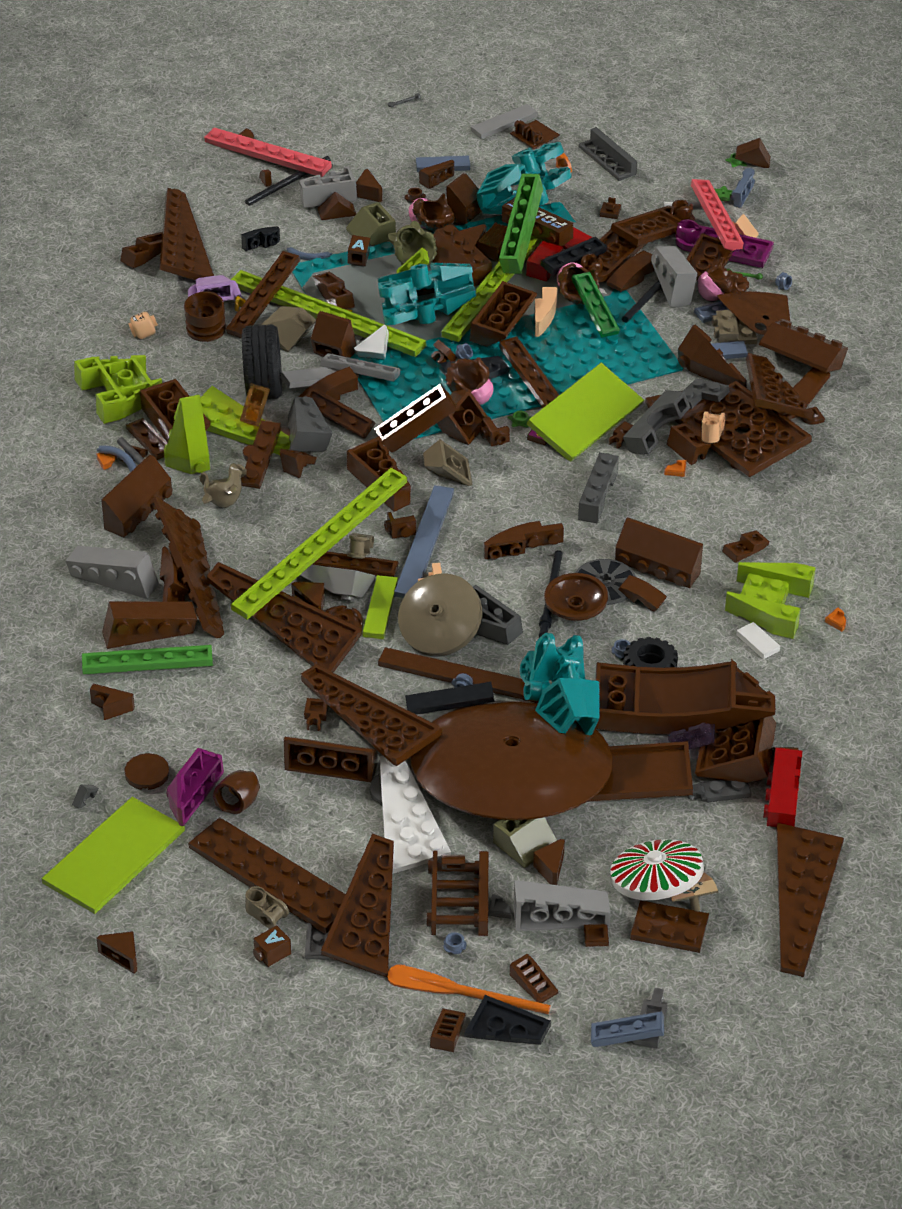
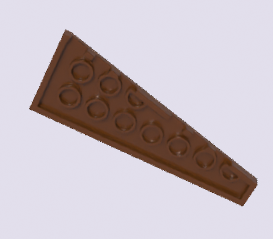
(181, 243)
(190, 556)
(300, 626)
(382, 723)
(804, 879)

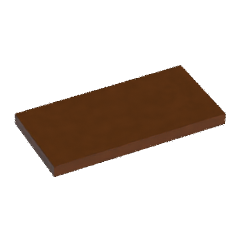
(648, 772)

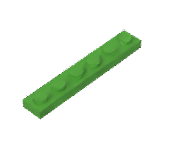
(147, 659)

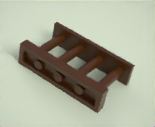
(479, 902)

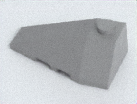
(340, 581)

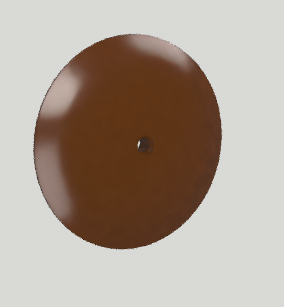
(511, 762)

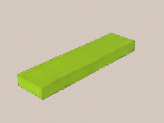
(380, 607)

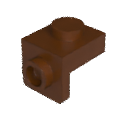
(494, 435)
(400, 526)

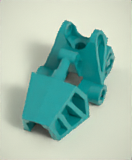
(497, 184)
(451, 284)
(570, 694)

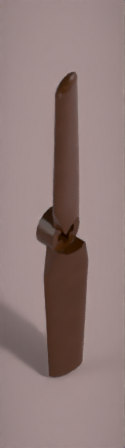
(808, 388)

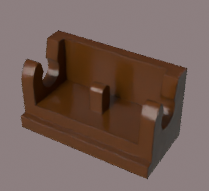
(687, 443)

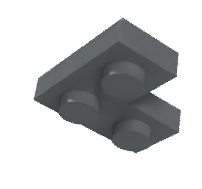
(703, 389)

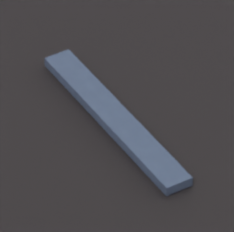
(424, 539)

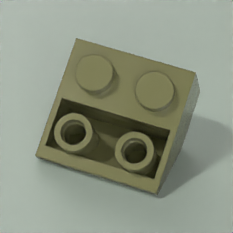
(372, 222)
(522, 838)

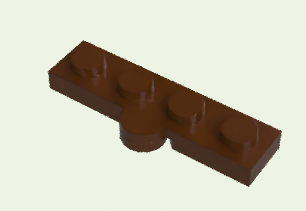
(260, 454)

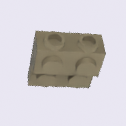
(731, 329)

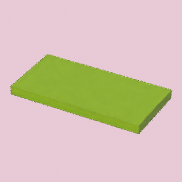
(585, 412)
(113, 855)

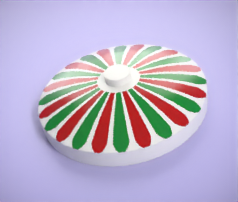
(657, 869)

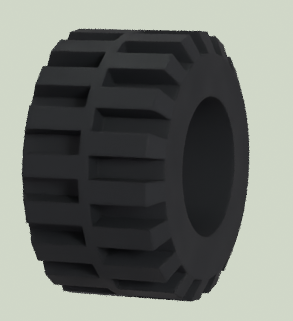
(650, 653)

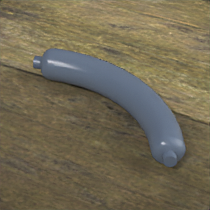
(308, 256)
(119, 453)

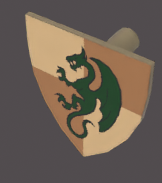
(703, 887)

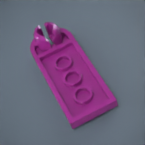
(754, 251)

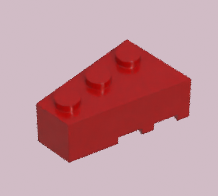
(784, 787)

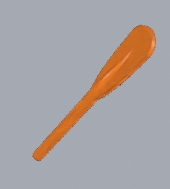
(421, 980)

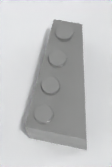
(558, 907)

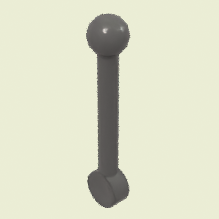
(417, 96)

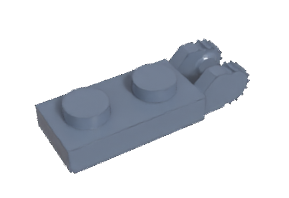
(743, 187)

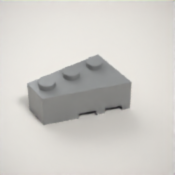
(317, 188)
(675, 275)

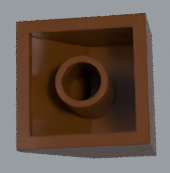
(462, 199)
(466, 421)

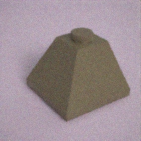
(292, 325)
(447, 463)

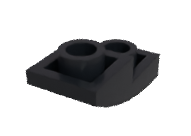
(264, 236)

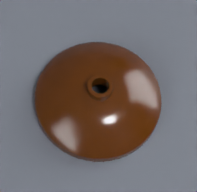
(576, 596)

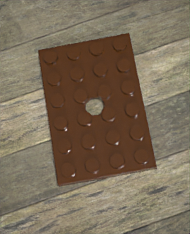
(770, 433)

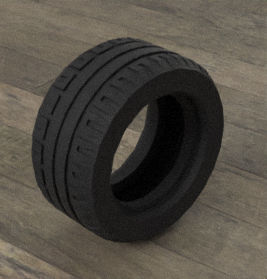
(262, 358)

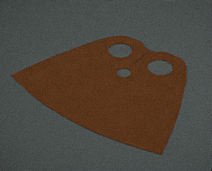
(752, 306)

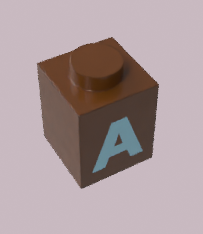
(358, 250)
(271, 946)

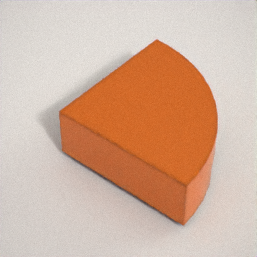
(563, 161)
(106, 460)
(676, 469)
(836, 619)

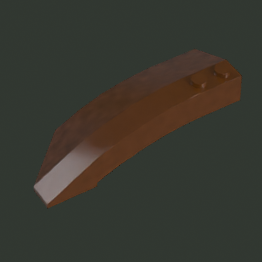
(678, 697)

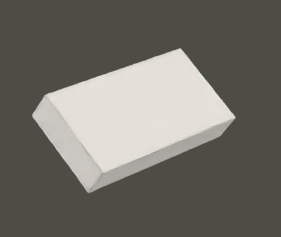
(758, 640)

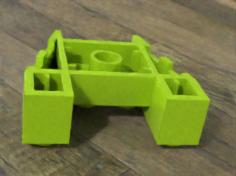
(122, 381)
(766, 593)

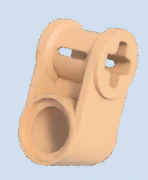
(712, 427)

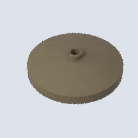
(440, 614)

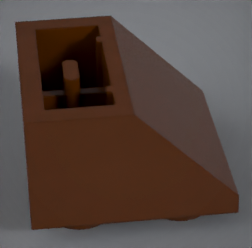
(333, 336)

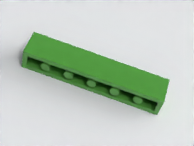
(521, 223)

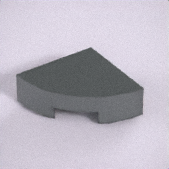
(83, 793)
(499, 908)

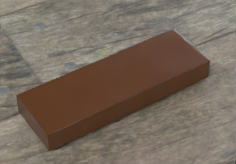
(147, 437)

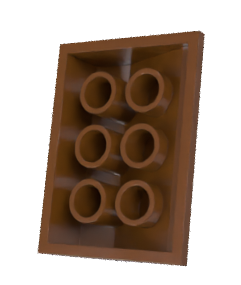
(739, 752)

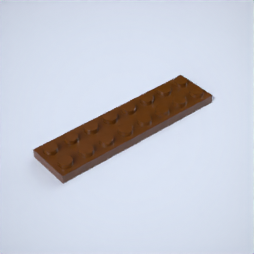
(263, 867)

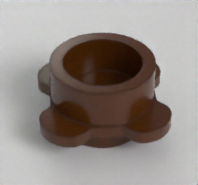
(413, 194)

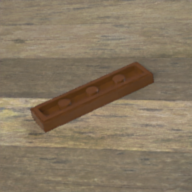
(341, 414)
(367, 565)

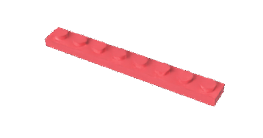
(268, 152)
(717, 214)

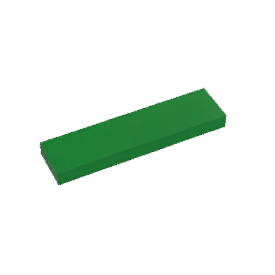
(595, 304)

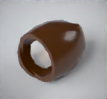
(242, 785)

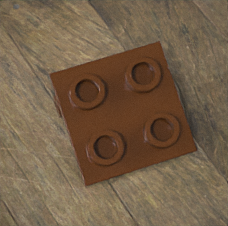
(534, 133)

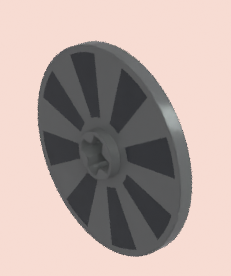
(612, 571)

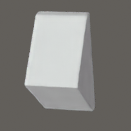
(374, 345)

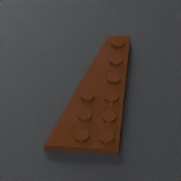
(771, 391)
(363, 920)

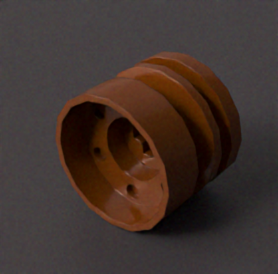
(205, 316)

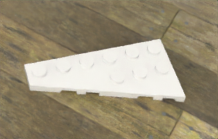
(408, 818)

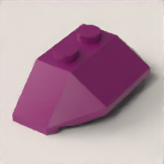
(194, 783)

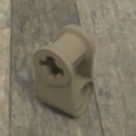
(360, 545)
(264, 906)

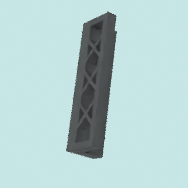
(612, 152)

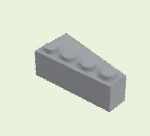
(114, 568)

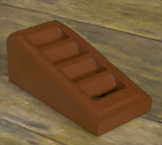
(438, 171)
(524, 967)
(445, 1042)

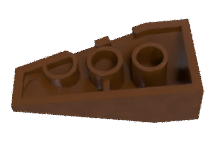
(704, 360)

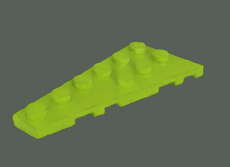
(225, 417)

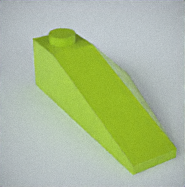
(187, 443)

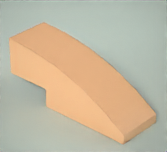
(545, 309)

